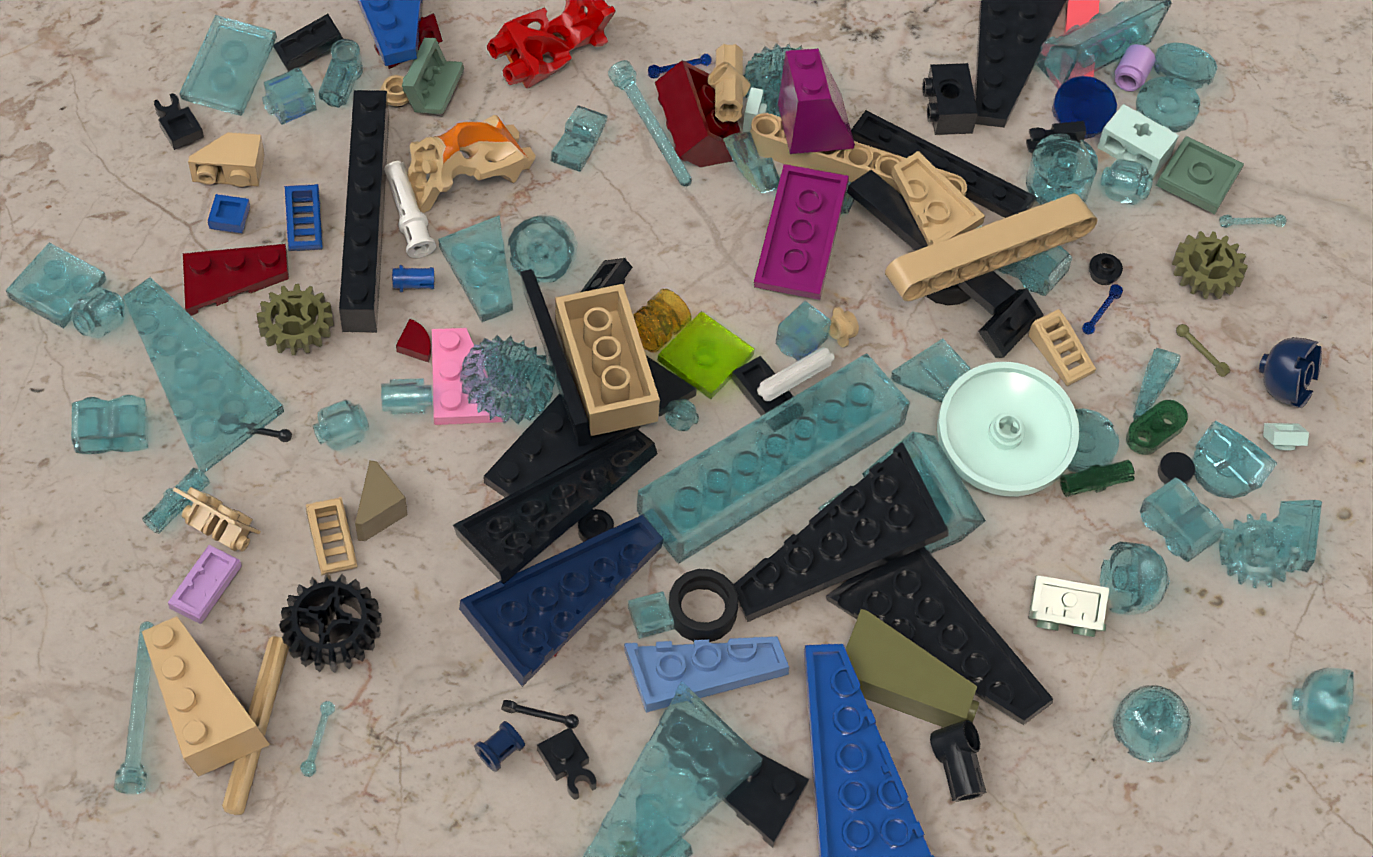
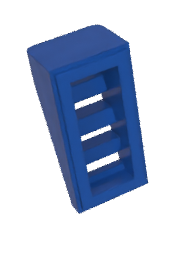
(303, 193)

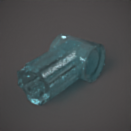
(342, 72)

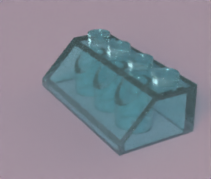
(1101, 39)

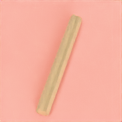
(260, 712)

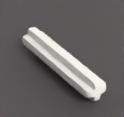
(795, 374)

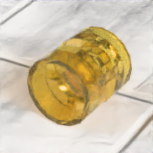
(660, 319)

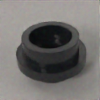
(1103, 275)

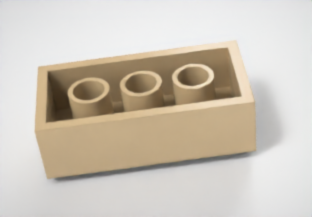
(607, 359)

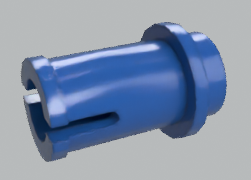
(412, 278)

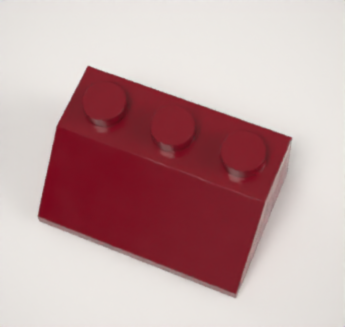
(691, 116)

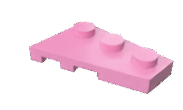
(449, 402)

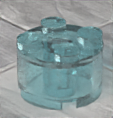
(1061, 168)

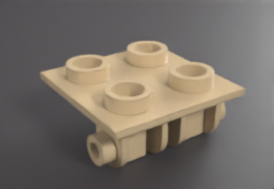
(214, 518)

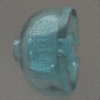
(544, 246)
(1135, 578)
(1325, 703)
(1152, 723)

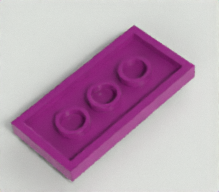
(801, 232)

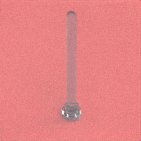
(624, 76)
(131, 775)

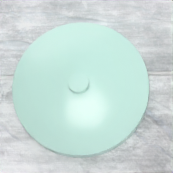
(1008, 428)

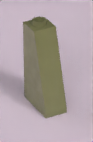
(906, 676)

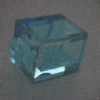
(289, 96)
(802, 331)

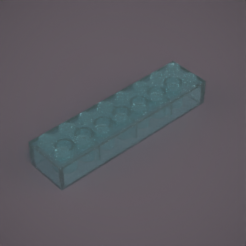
(772, 457)

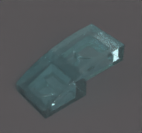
(579, 138)
(757, 171)
(1232, 450)

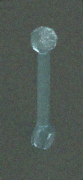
(1227, 220)
(308, 767)

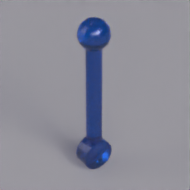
(654, 70)
(1114, 293)

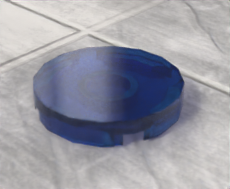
(1087, 101)

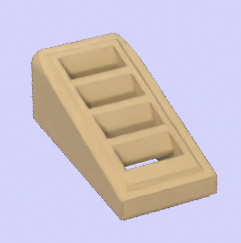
(1055, 327)
(324, 509)

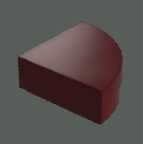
(414, 341)

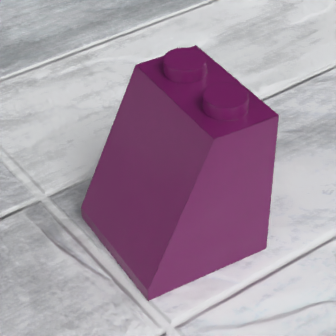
(812, 105)

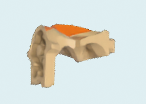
(481, 141)

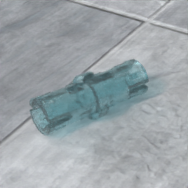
(174, 503)

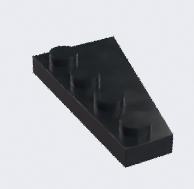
(768, 798)

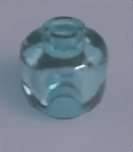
(1127, 181)
(98, 312)
(341, 425)

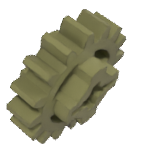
(1209, 264)
(295, 319)

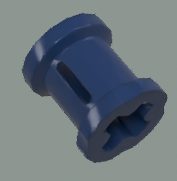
(499, 746)

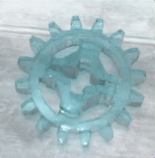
(1259, 550)

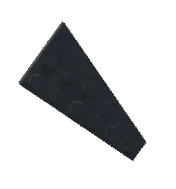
(1008, 51)
(552, 444)
(531, 519)
(857, 531)
(935, 614)

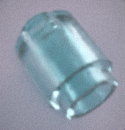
(406, 396)

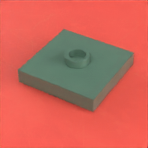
(1200, 174)

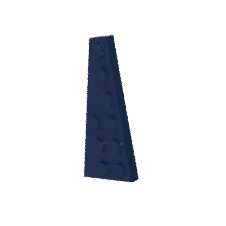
(555, 598)

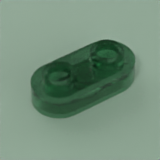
(1154, 429)

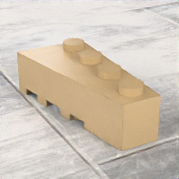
(201, 707)

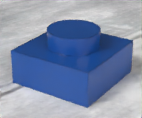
(228, 213)

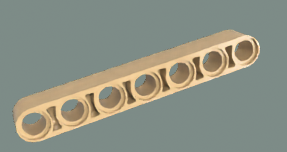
(771, 142)
(990, 247)

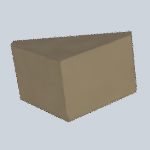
(379, 503)

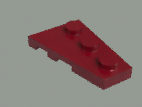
(227, 272)

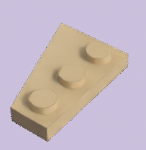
(934, 201)

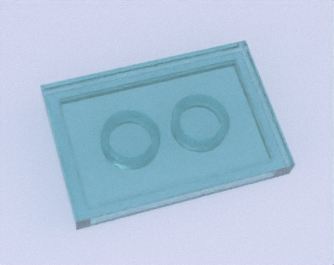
(228, 65)

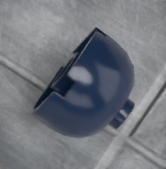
(1290, 369)

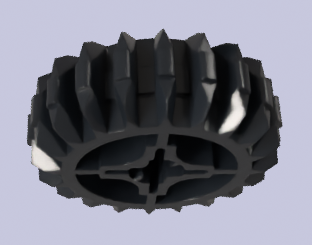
(306, 612)

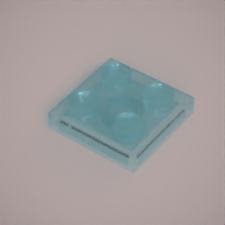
(54, 284)

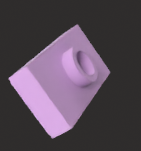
(204, 584)

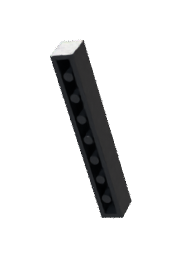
(364, 212)

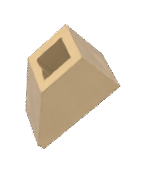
(229, 160)

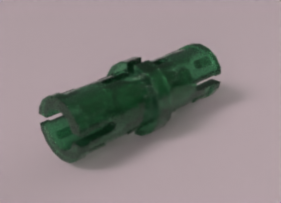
(1097, 478)

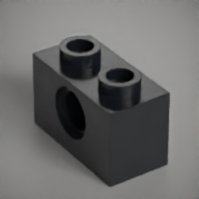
(950, 99)

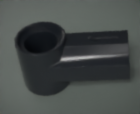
(957, 750)

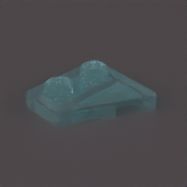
(931, 371)

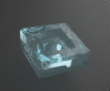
(651, 615)

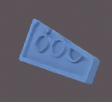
(703, 667)

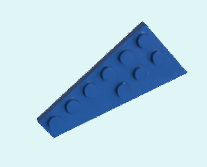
(393, 27)
(856, 783)

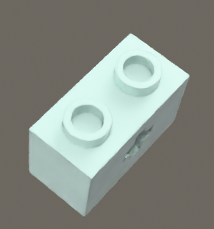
(1137, 139)

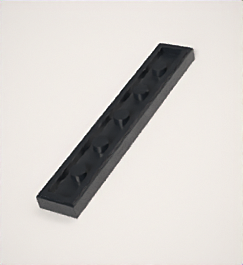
(982, 186)
(892, 210)
(556, 358)

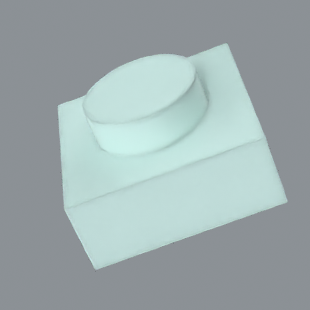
(753, 107)
(1286, 435)

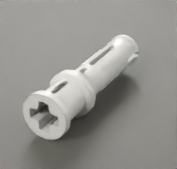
(412, 221)

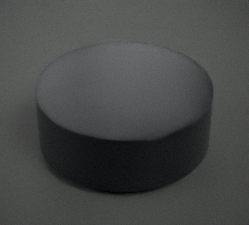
(1176, 466)
(594, 523)

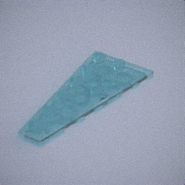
(205, 385)
(675, 781)

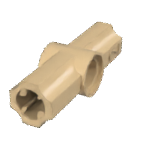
(729, 83)

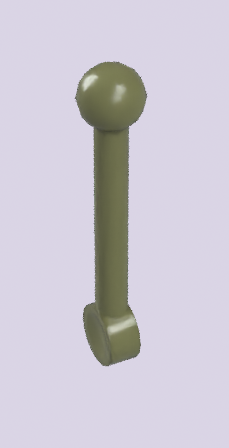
(1221, 368)

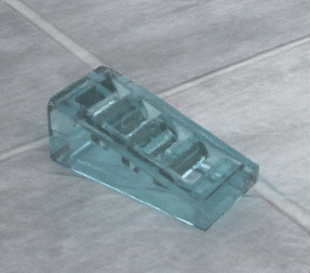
(1156, 377)

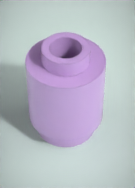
(1134, 67)

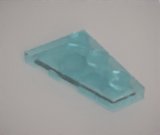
(480, 267)

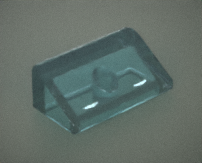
(1305, 520)

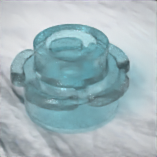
(681, 415)

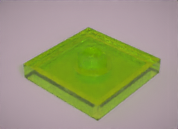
(705, 354)

